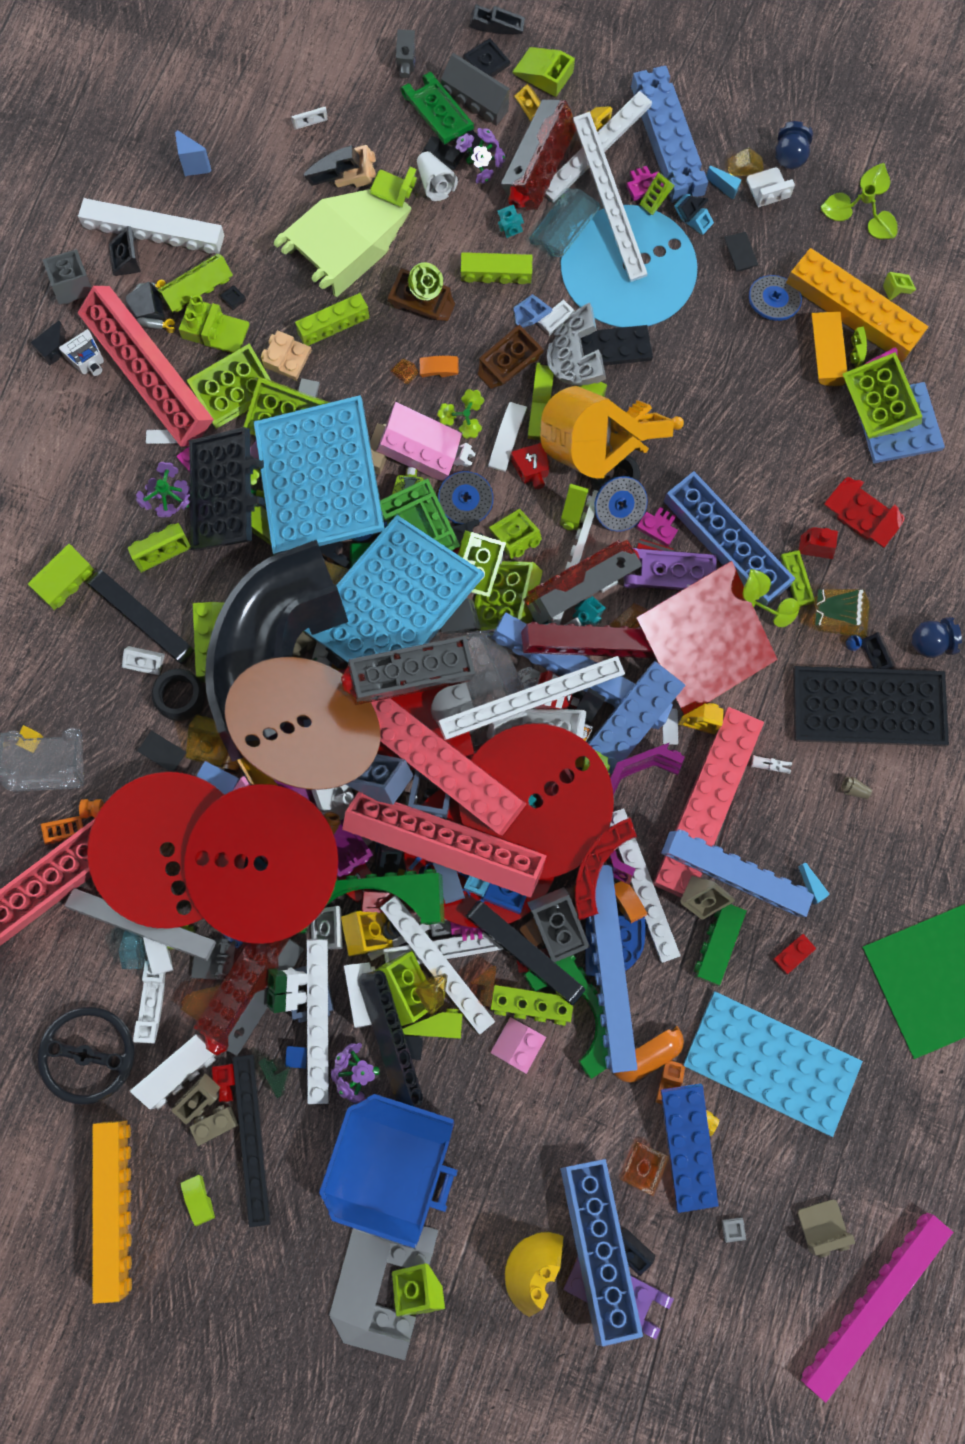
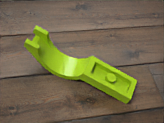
(541, 396)

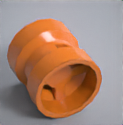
(89, 808)

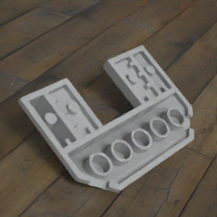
(354, 1304)

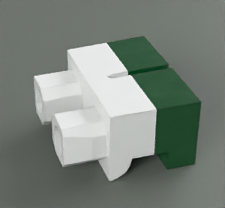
(283, 989)

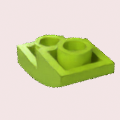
(860, 342)
(196, 1199)

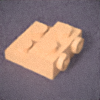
(362, 175)
(285, 355)

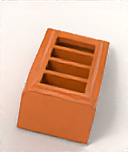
(45, 826)

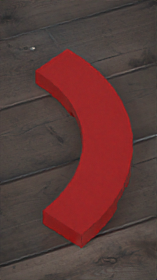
(593, 862)

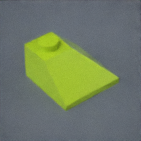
(417, 1291)

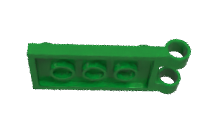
(443, 114)

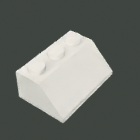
(358, 1006)

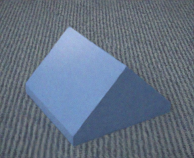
(192, 155)

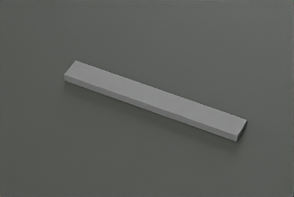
(172, 937)

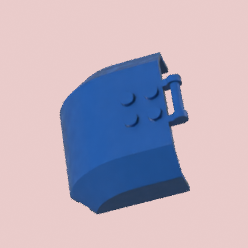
(388, 1169)

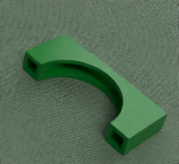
(594, 1060)

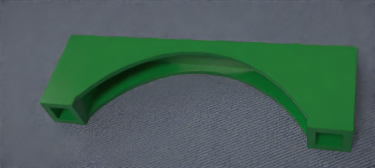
(419, 891)

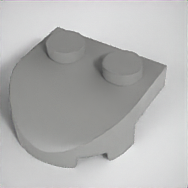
(451, 701)

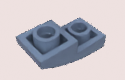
(451, 884)

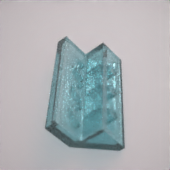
(565, 222)

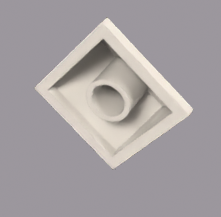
(329, 926)

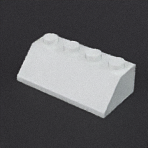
(174, 1072)

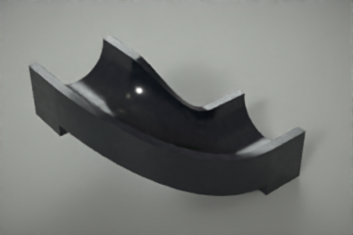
(265, 621)

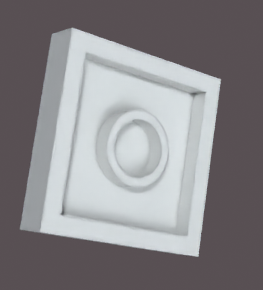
(334, 799)

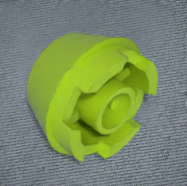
(425, 281)

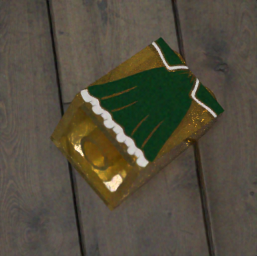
(842, 611)

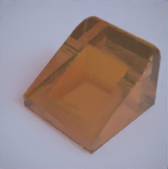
(405, 371)

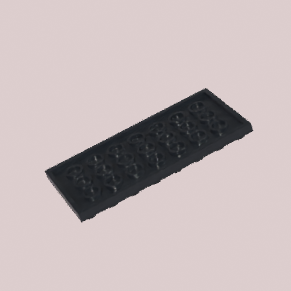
(870, 706)

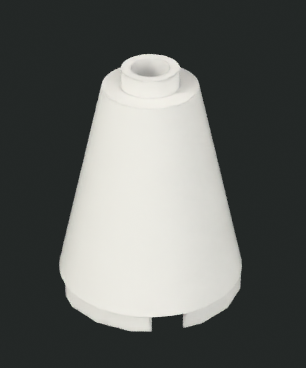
(436, 177)

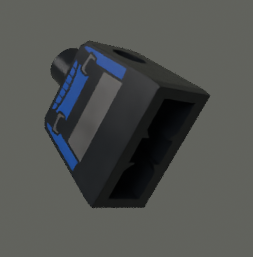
(381, 853)

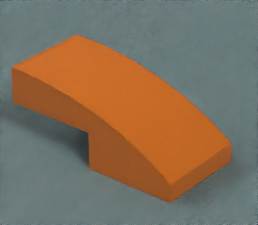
(439, 365)
(629, 902)
(671, 1077)

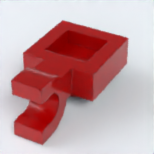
(225, 1078)

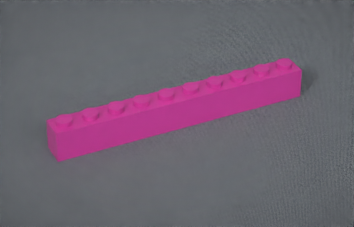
(876, 1306)

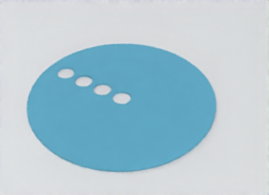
(596, 274)

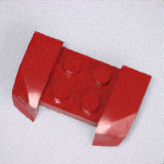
(864, 512)

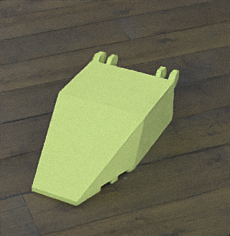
(344, 236)

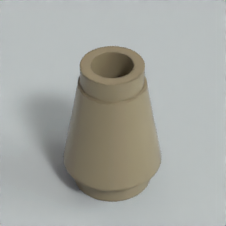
(854, 787)

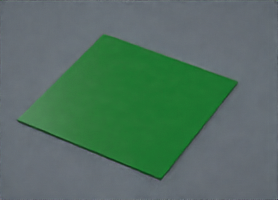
(925, 980)

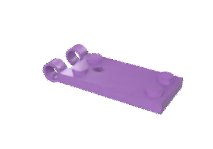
(678, 569)
(643, 1295)

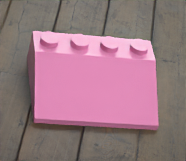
(419, 442)

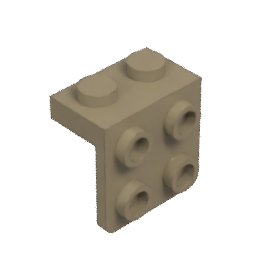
(824, 1228)

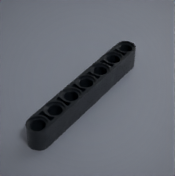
(140, 616)
(525, 952)
(390, 1038)

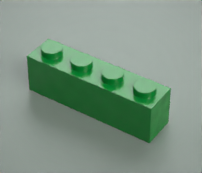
(719, 944)

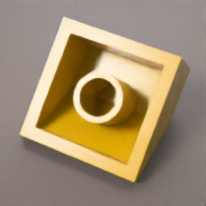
(364, 932)

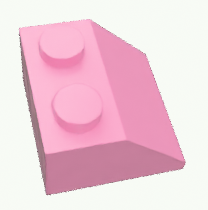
(518, 1045)

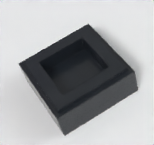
(233, 297)

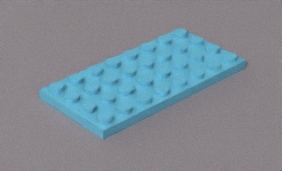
(772, 1063)

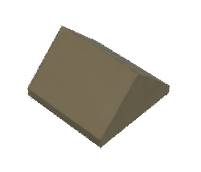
(705, 897)

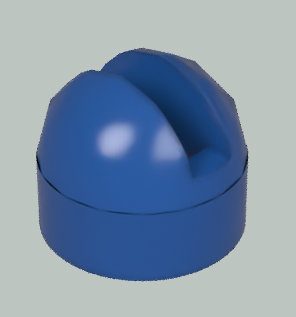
(850, 642)

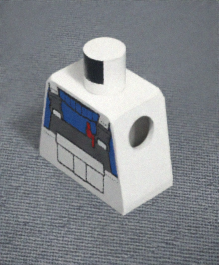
(83, 353)

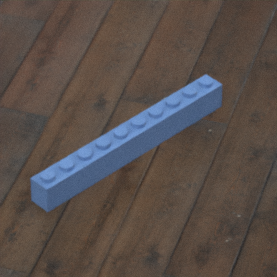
(509, 635)
(612, 977)

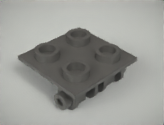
(219, 962)

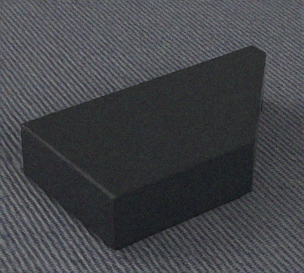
(691, 206)

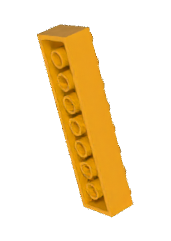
(858, 303)
(111, 1211)

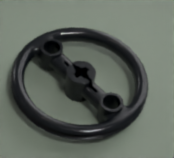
(46, 1050)

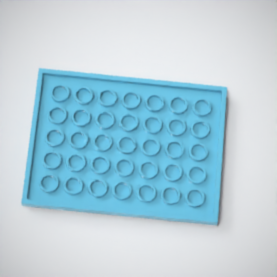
(318, 475)
(398, 593)

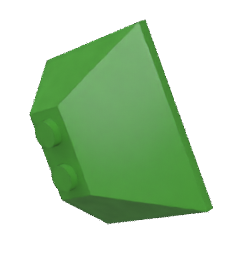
(421, 509)

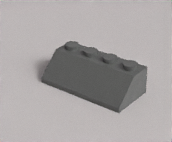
(476, 89)

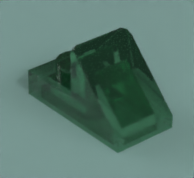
(277, 1081)

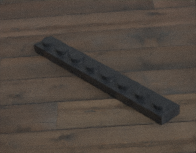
(251, 1141)

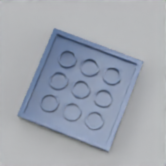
(911, 442)

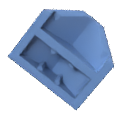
(530, 311)

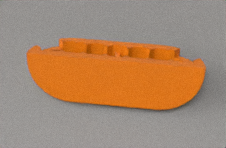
(654, 1054)

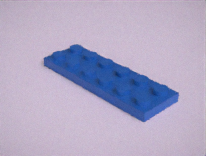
(689, 1148)

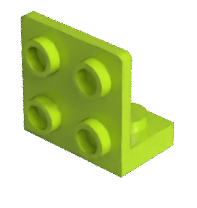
(223, 331)

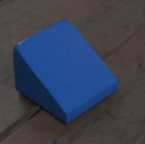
(296, 1057)

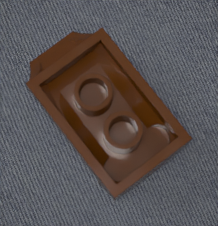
(436, 308)
(508, 357)

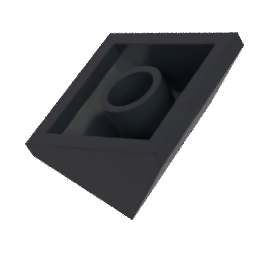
(124, 253)

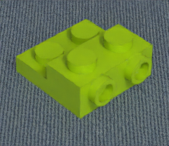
(517, 533)

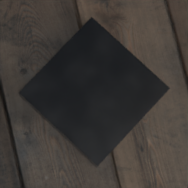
(487, 58)

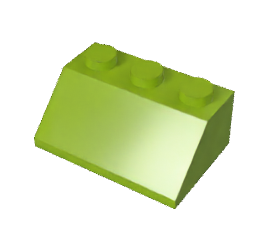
(159, 547)
(485, 555)
(61, 577)
(403, 978)

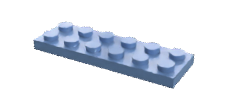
(636, 714)

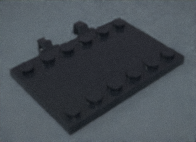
(222, 489)

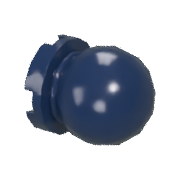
(793, 145)
(936, 637)

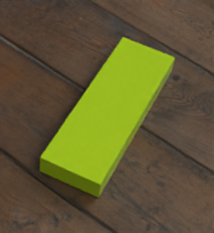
(800, 587)

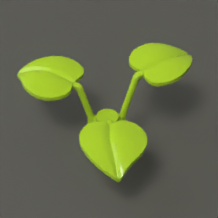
(873, 183)
(759, 585)

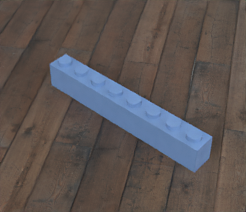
(737, 873)

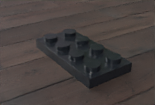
(620, 344)

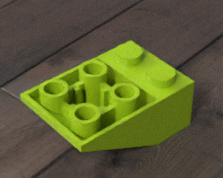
(545, 69)

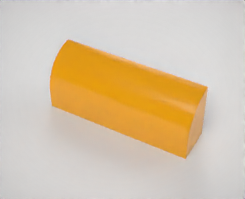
(829, 348)

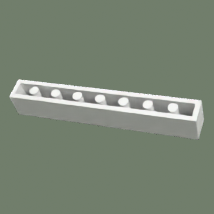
(151, 226)

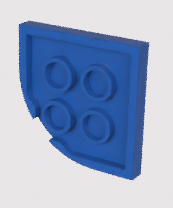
(632, 943)

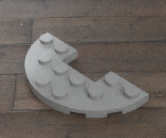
(566, 352)

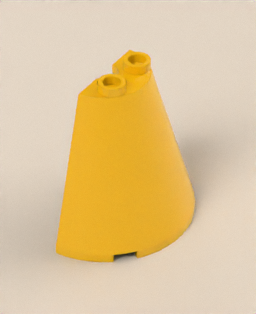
(530, 1268)

